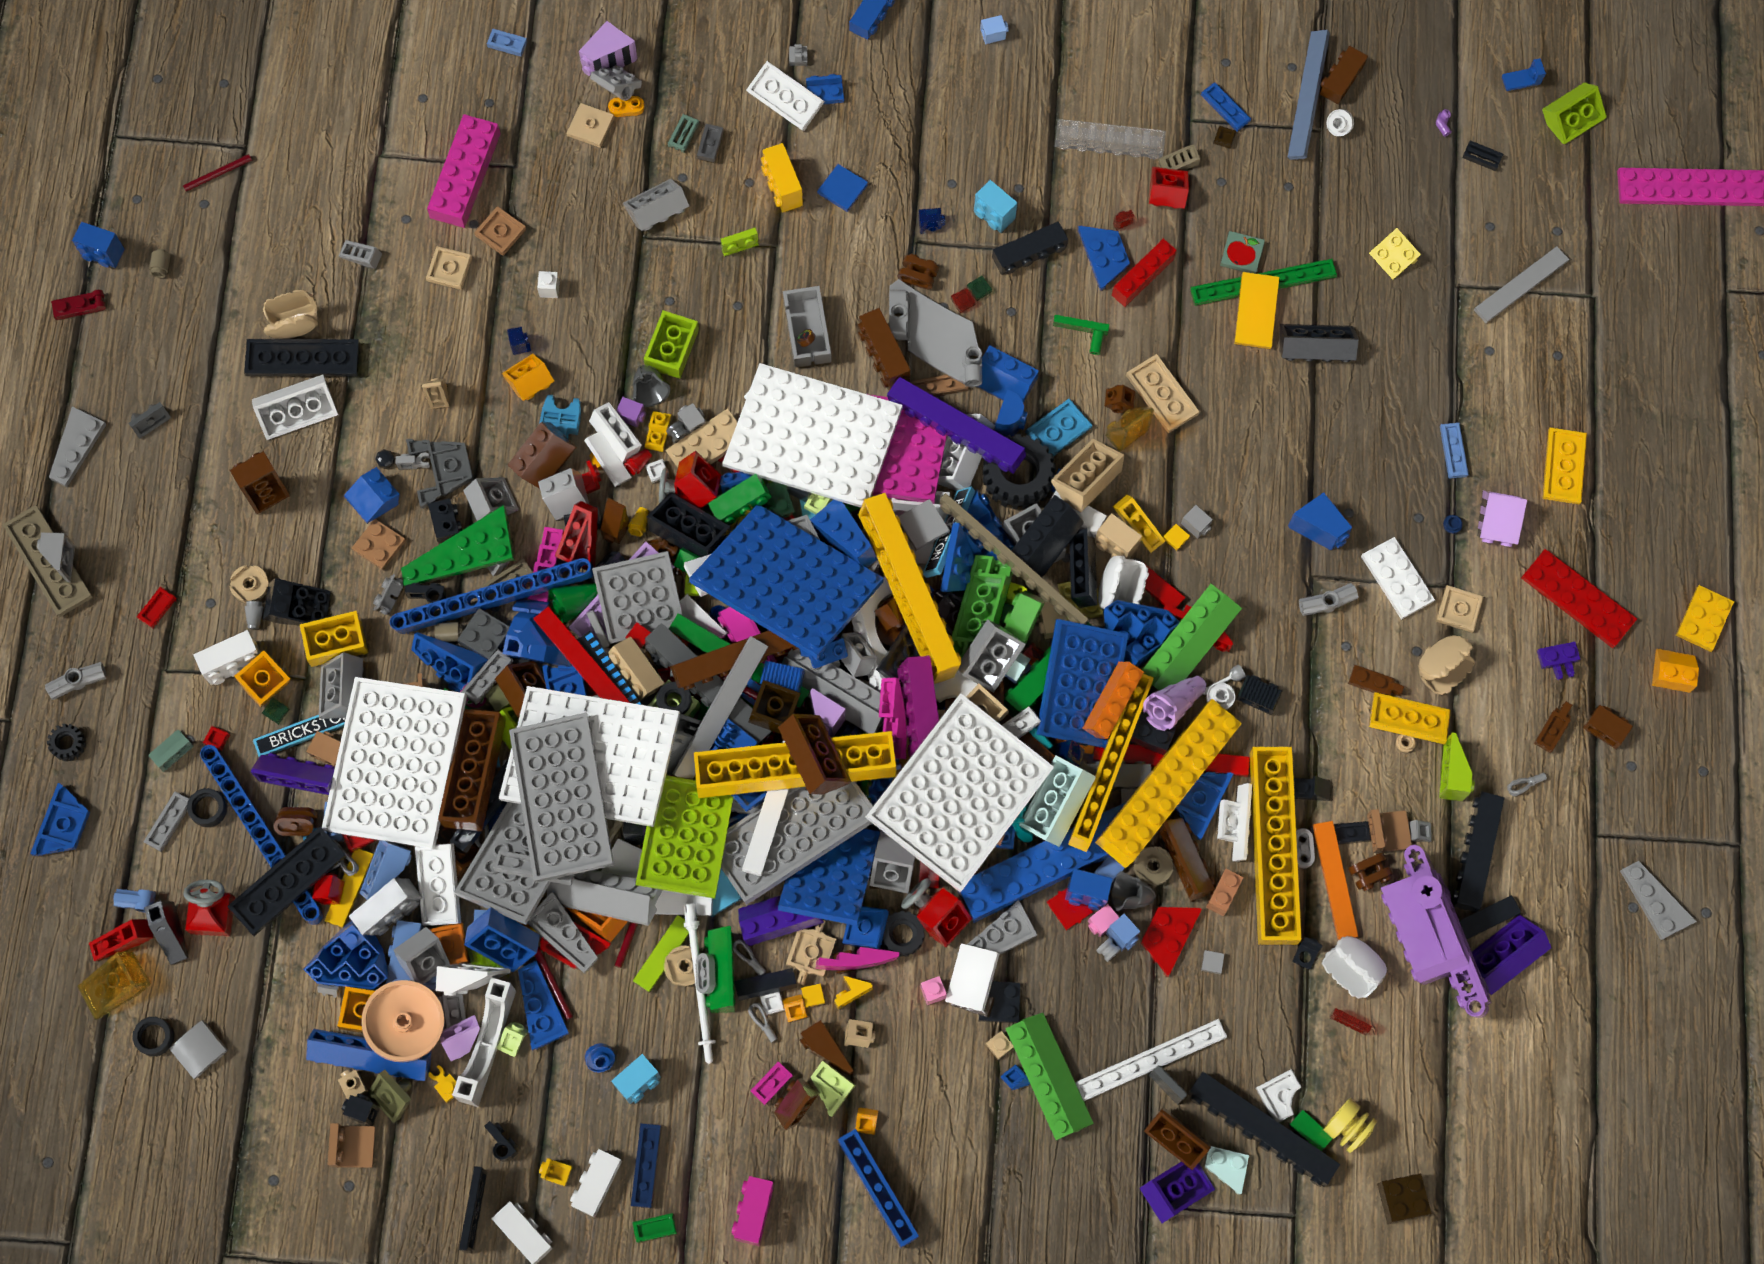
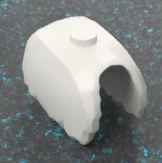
(1122, 581)
(1355, 966)

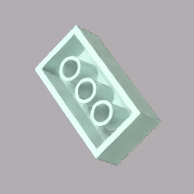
(1057, 801)

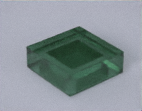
(979, 288)
(275, 711)

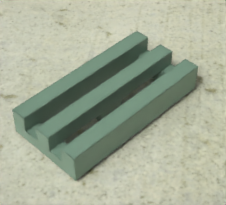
(671, 143)

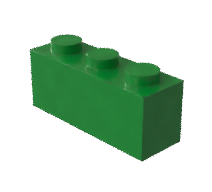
(740, 500)

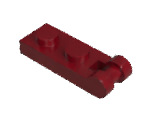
(78, 305)

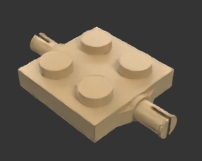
(807, 949)

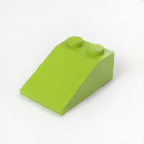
(1456, 774)

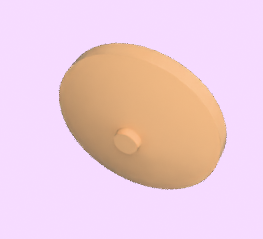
(402, 1021)

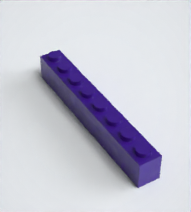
(957, 426)

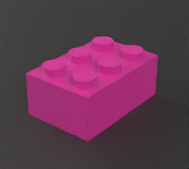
(753, 1210)

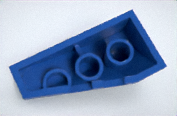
(450, 661)

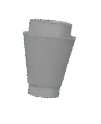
(253, 614)

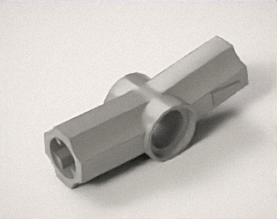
(1317, 603)
(64, 684)

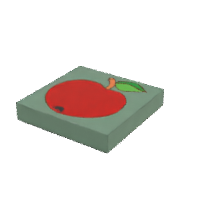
(1242, 252)

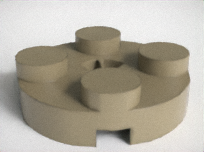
(1164, 866)

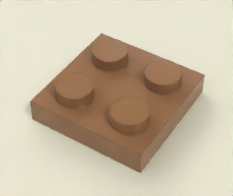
(500, 231)
(378, 544)

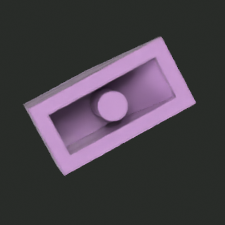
(460, 1037)

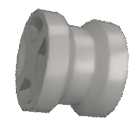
(1108, 949)

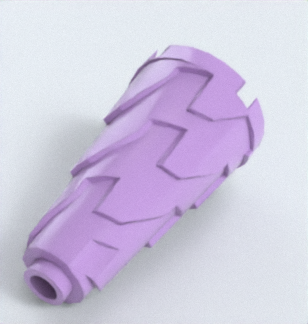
(1172, 702)

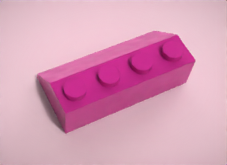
(739, 627)

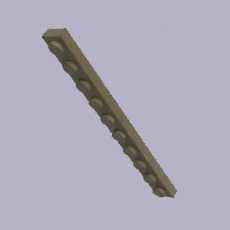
(1007, 557)

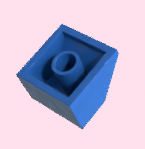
(372, 495)

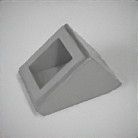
(1420, 831)

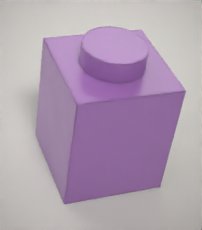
(631, 412)

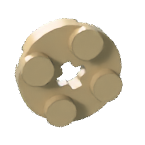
(249, 573)
(672, 963)

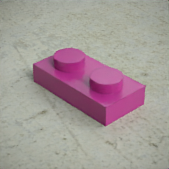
(771, 1083)

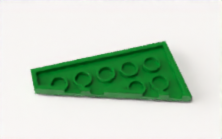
(471, 549)

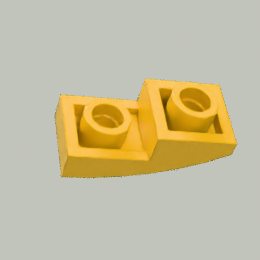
(657, 431)

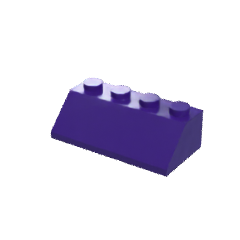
(293, 774)
(765, 922)
(1509, 952)

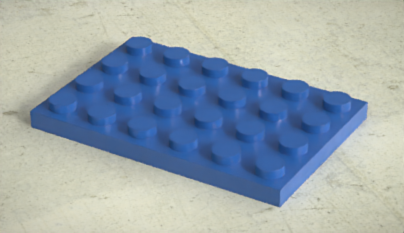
(1076, 675)
(834, 883)

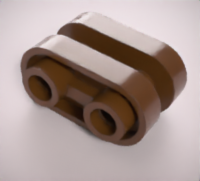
(918, 271)
(295, 821)
(1367, 882)

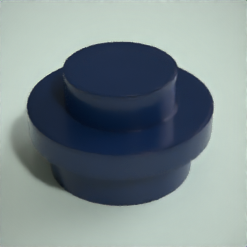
(1452, 524)

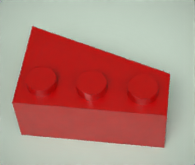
(579, 535)

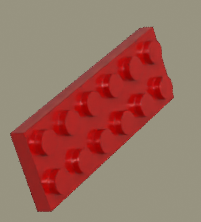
(1579, 598)

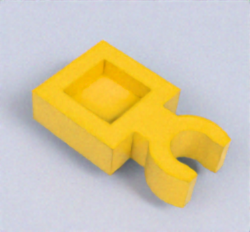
(445, 1084)

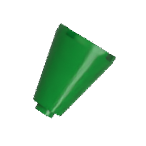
(571, 600)

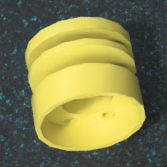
(1350, 1125)

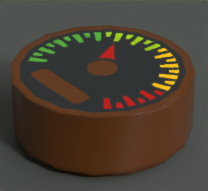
(806, 338)

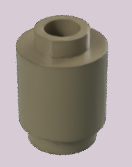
(159, 263)
(448, 631)

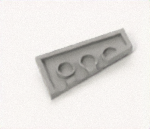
(1006, 932)

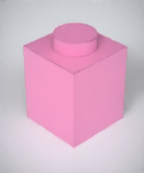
(1102, 920)
(933, 990)

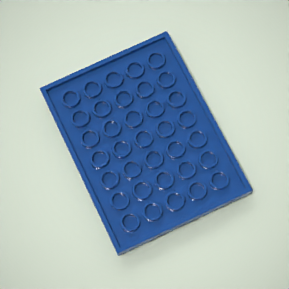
(786, 581)

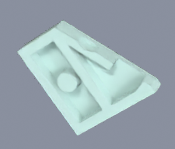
(1228, 1167)

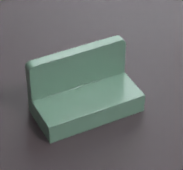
(170, 750)

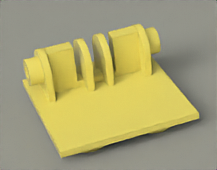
(1395, 253)

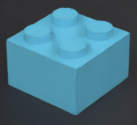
(995, 206)
(636, 1079)

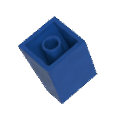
(1321, 523)

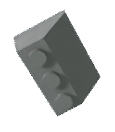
(656, 204)
(990, 655)
(337, 684)

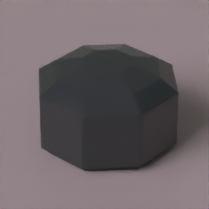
(385, 459)

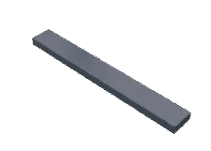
(1308, 95)

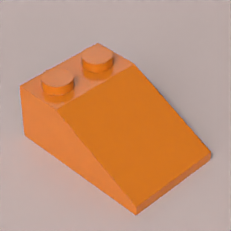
(602, 925)

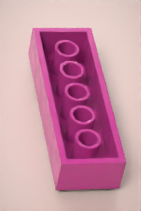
(463, 171)

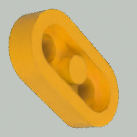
(626, 107)

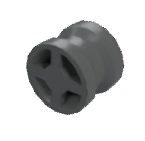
(677, 431)

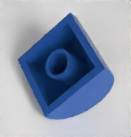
(1011, 415)

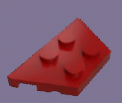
(1169, 934)
(596, 943)

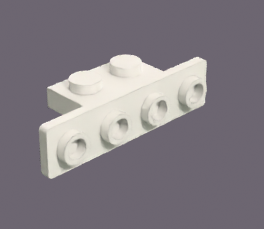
(1234, 822)

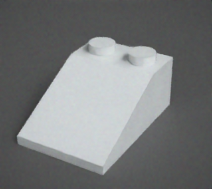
(465, 977)

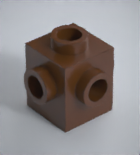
(1119, 398)

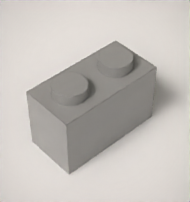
(860, 656)

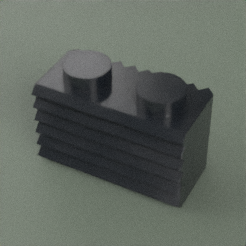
(1259, 694)

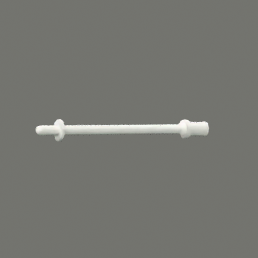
(691, 925)

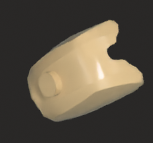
(290, 315)
(1446, 664)

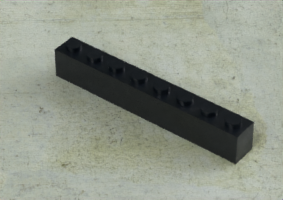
(1263, 1129)

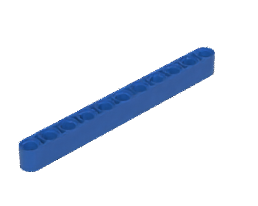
(483, 593)
(257, 825)

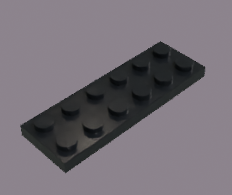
(302, 357)
(286, 881)

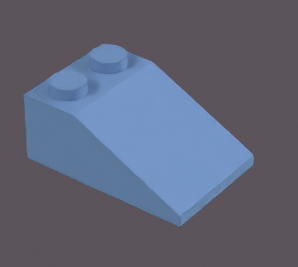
(386, 864)

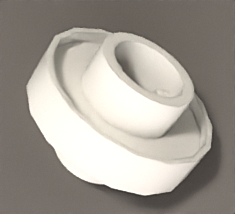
(1340, 122)
(1222, 694)

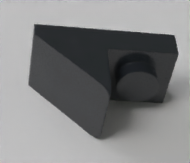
(1312, 789)

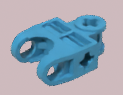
(566, 419)

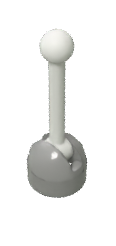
(1236, 674)

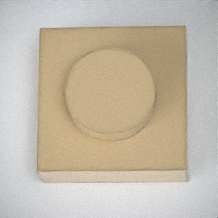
(999, 1045)

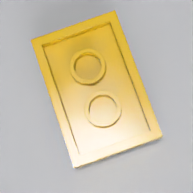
(1704, 618)

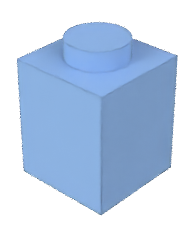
(993, 29)

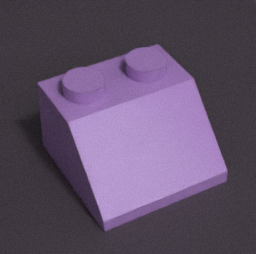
(831, 713)

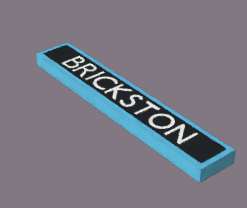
(939, 553)
(295, 734)

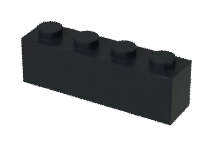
(1030, 248)
(1083, 569)

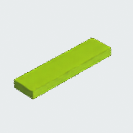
(654, 965)

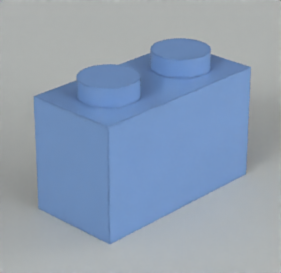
(1123, 933)

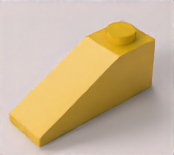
(1136, 519)

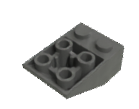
(685, 731)

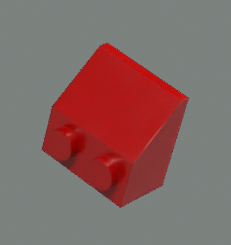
(1168, 187)

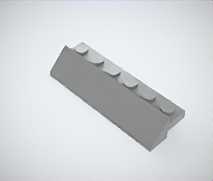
(857, 698)
(608, 896)

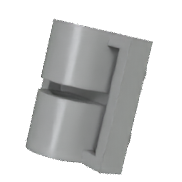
(617, 81)

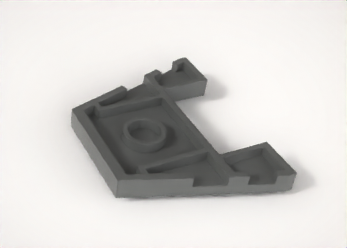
(449, 466)

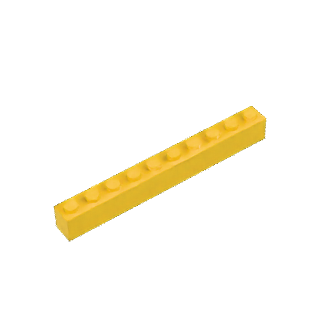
(1109, 767)

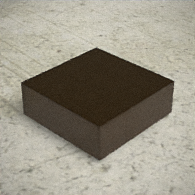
(1224, 137)

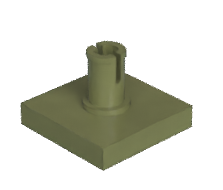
(390, 1095)

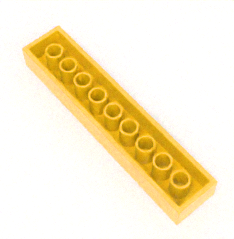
(909, 586)
(773, 768)
(1168, 783)
(1275, 846)

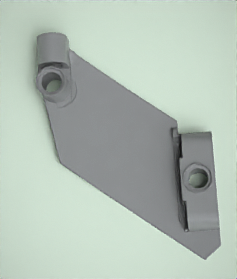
(935, 334)

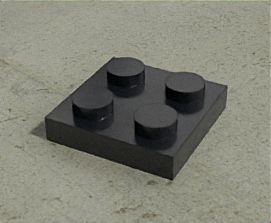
(1006, 1003)

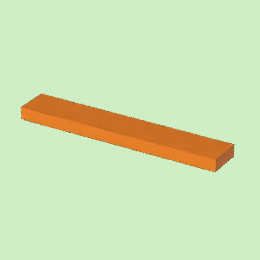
(1335, 880)

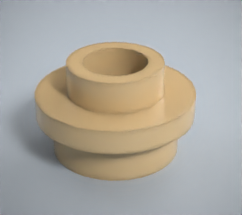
(1411, 743)

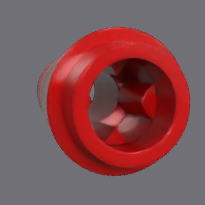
(637, 462)

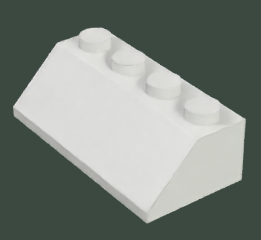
(294, 407)
(959, 463)

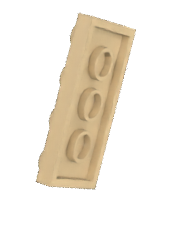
(1162, 393)
(708, 440)

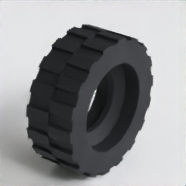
(917, 929)

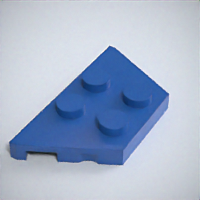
(1104, 253)
(958, 561)
(564, 680)
(1202, 801)
(61, 824)

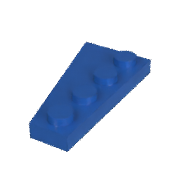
(541, 1011)

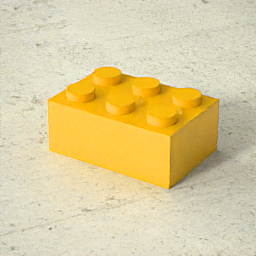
(781, 178)
(333, 636)

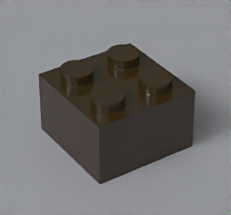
(773, 706)
(1404, 1198)

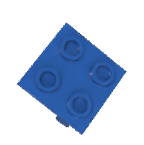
(732, 737)

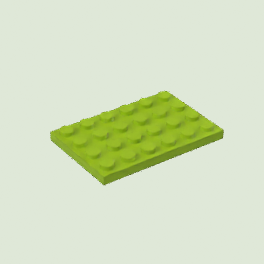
(686, 842)

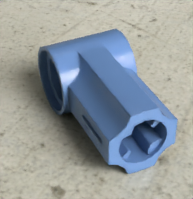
(134, 899)

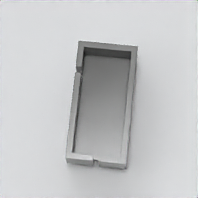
(804, 312)

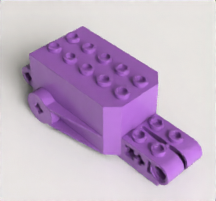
(1432, 931)

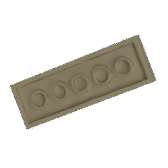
(24, 533)

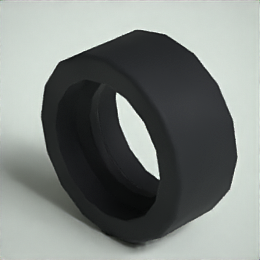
(196, 797)
(142, 1025)

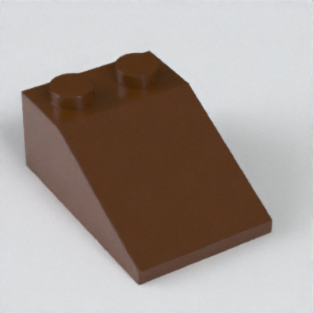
(795, 1104)

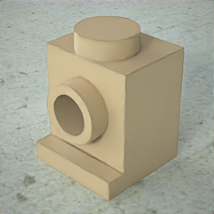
(859, 1033)
(358, 1087)

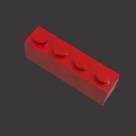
(1144, 272)

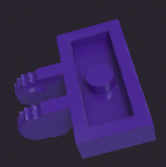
(1559, 655)

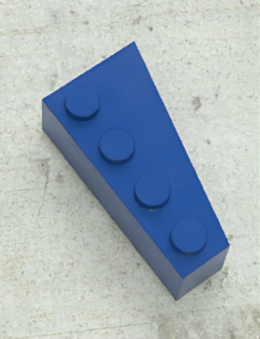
(842, 532)

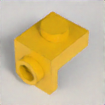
(555, 1172)

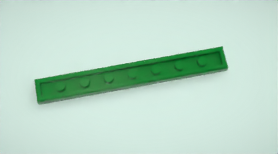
(1287, 278)
(709, 642)

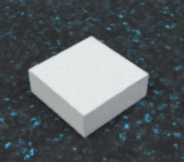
(655, 469)
(772, 1003)

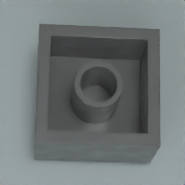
(483, 634)

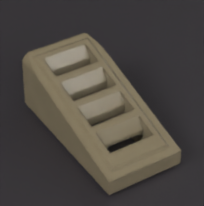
(1184, 152)

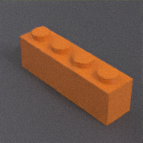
(1113, 700)

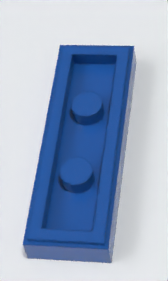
(1225, 107)

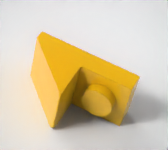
(857, 989)

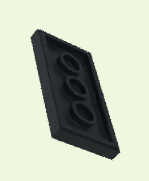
(473, 1210)

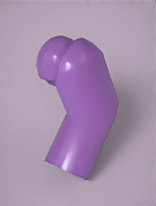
(1441, 122)

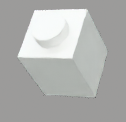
(548, 284)

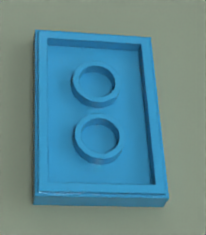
(1060, 427)

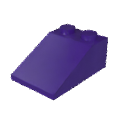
(1176, 1190)

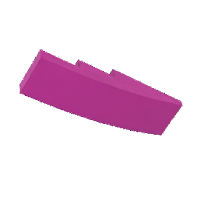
(546, 557)
(893, 712)
(863, 959)

